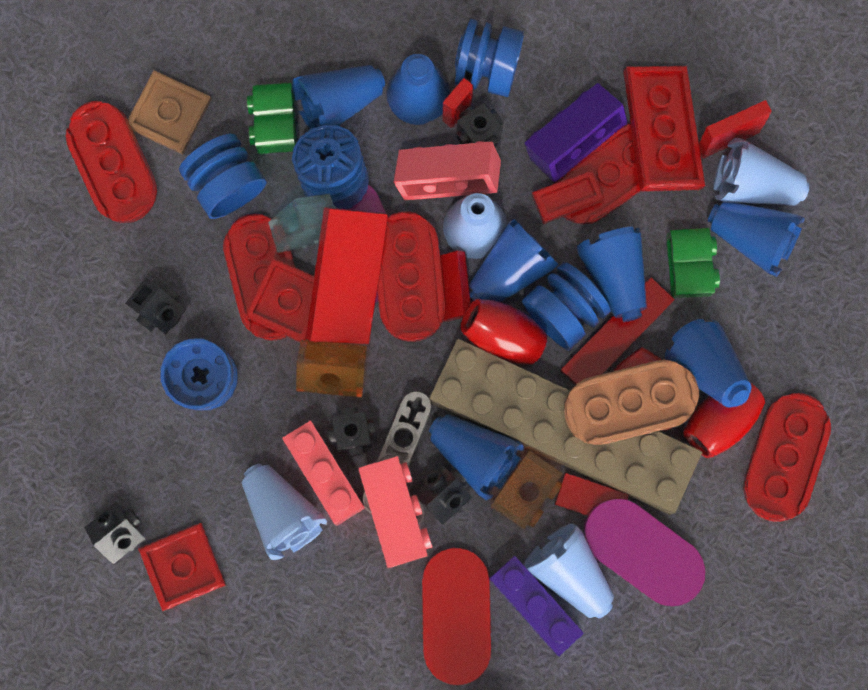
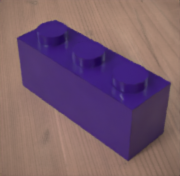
(576, 132)
(536, 606)

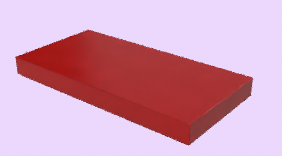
(663, 128)
(346, 276)

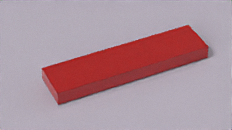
(616, 337)

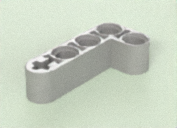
(405, 454)

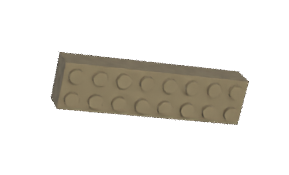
(532, 412)

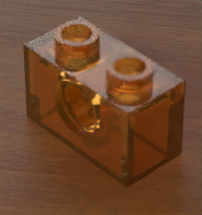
(331, 368)
(531, 471)

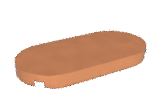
(631, 402)

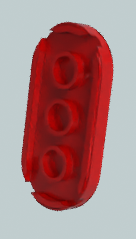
(111, 162)
(615, 172)
(247, 262)
(410, 278)
(787, 457)
(456, 616)

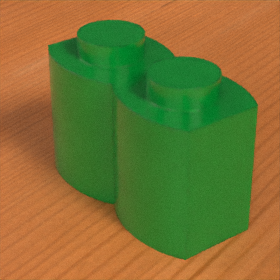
(273, 118)
(691, 263)

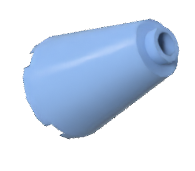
(757, 177)
(474, 225)
(280, 511)
(572, 571)

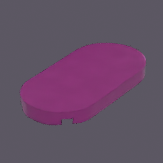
(644, 552)

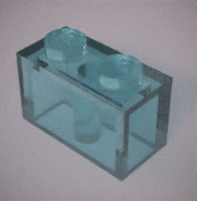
(299, 223)

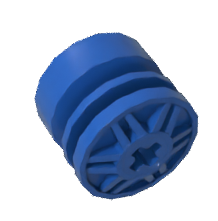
(489, 57)
(332, 164)
(222, 175)
(572, 300)
(181, 368)

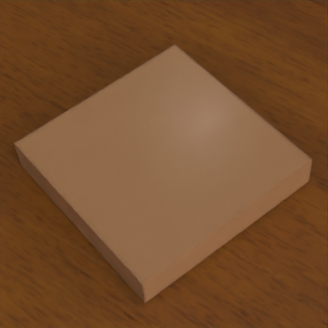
(168, 112)

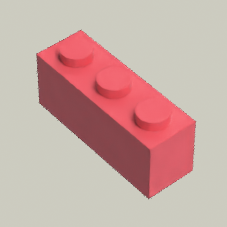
(447, 170)
(323, 473)
(395, 511)

